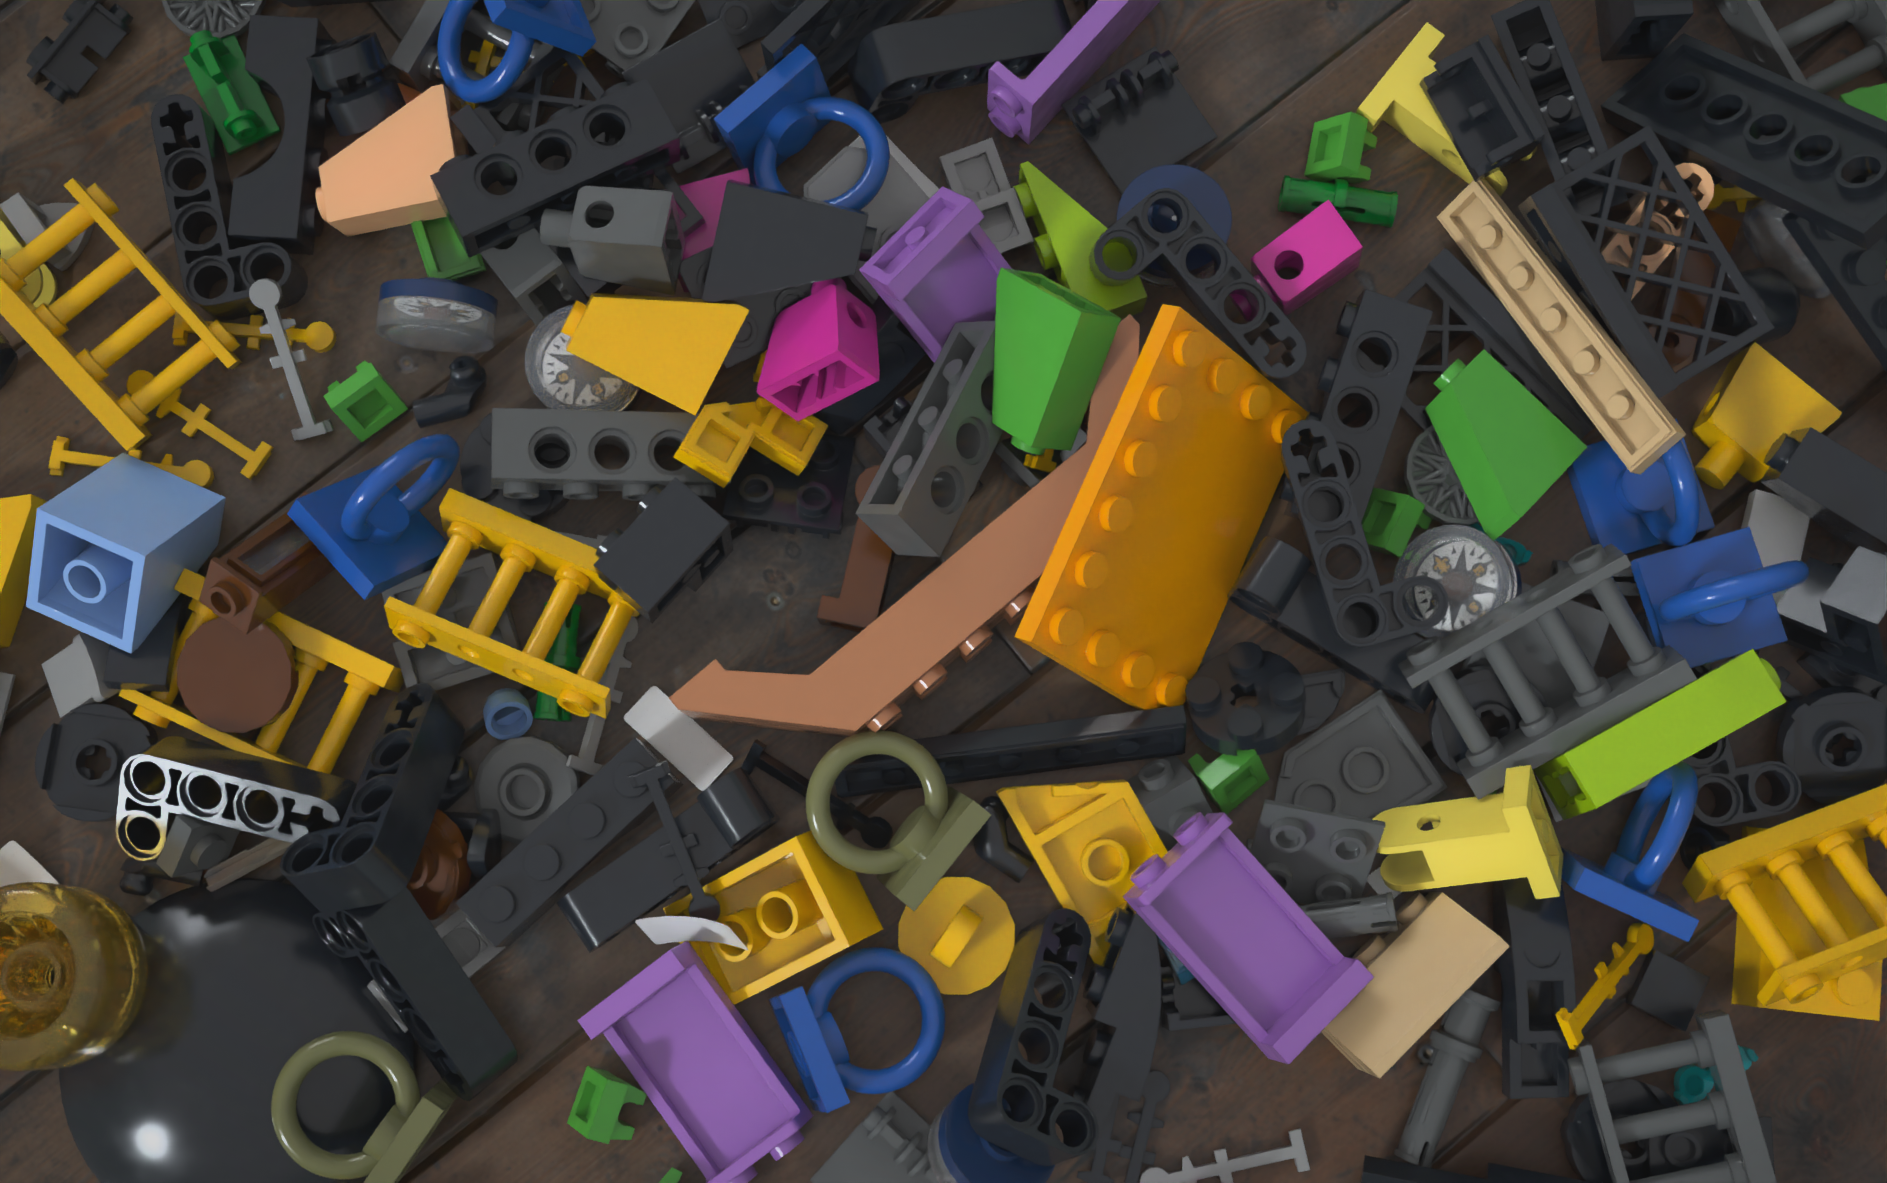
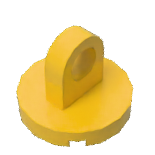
(959, 935)

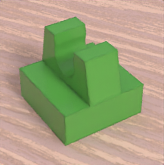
(1338, 149)
(365, 401)
(1391, 521)
(1230, 777)
(599, 1105)

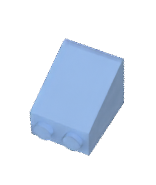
(117, 548)

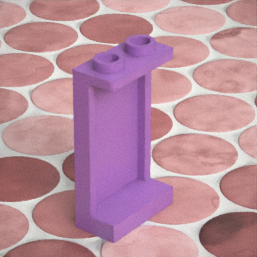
(1029, 104)
(938, 270)
(1244, 937)
(701, 1066)

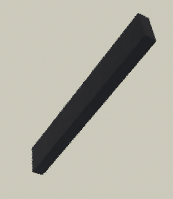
(1027, 750)

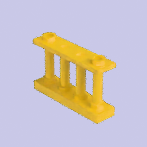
(86, 370)
(522, 548)
(313, 653)
(1780, 854)

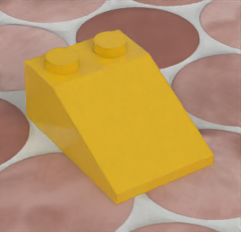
(787, 911)
(1848, 995)

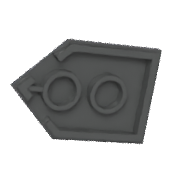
(1359, 764)

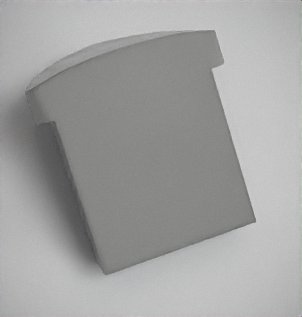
(32, 220)
(78, 674)

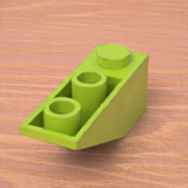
(1066, 243)

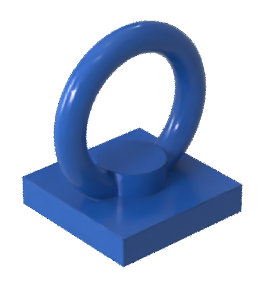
(549, 21)
(784, 114)
(1643, 508)
(375, 528)
(1714, 597)
(1633, 884)
(818, 1043)

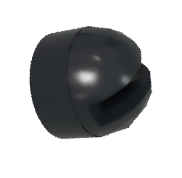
(1701, 837)

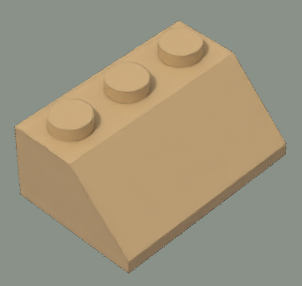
(1414, 982)

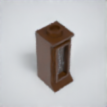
(263, 574)

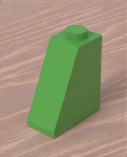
(1045, 359)
(1499, 440)

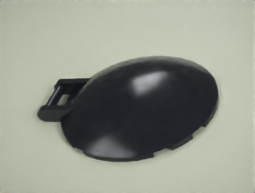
(224, 1007)

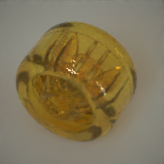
(96, 979)

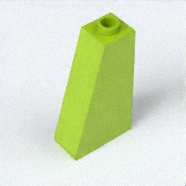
(1661, 735)

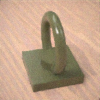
(925, 840)
(396, 1138)

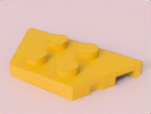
(1085, 844)

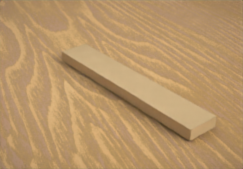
(1561, 327)

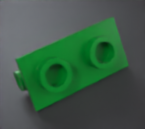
(229, 91)

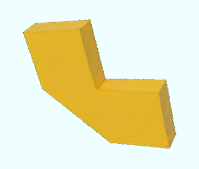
(726, 431)

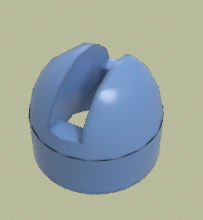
(507, 714)

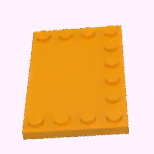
(1162, 517)

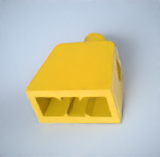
(1750, 411)

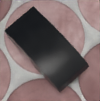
(152, 663)

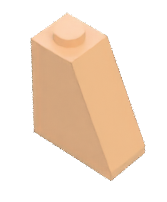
(387, 171)

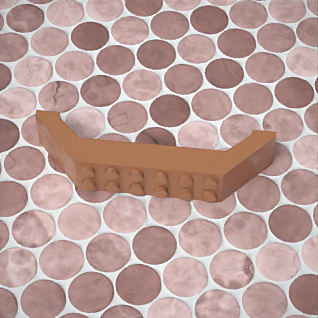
(936, 620)

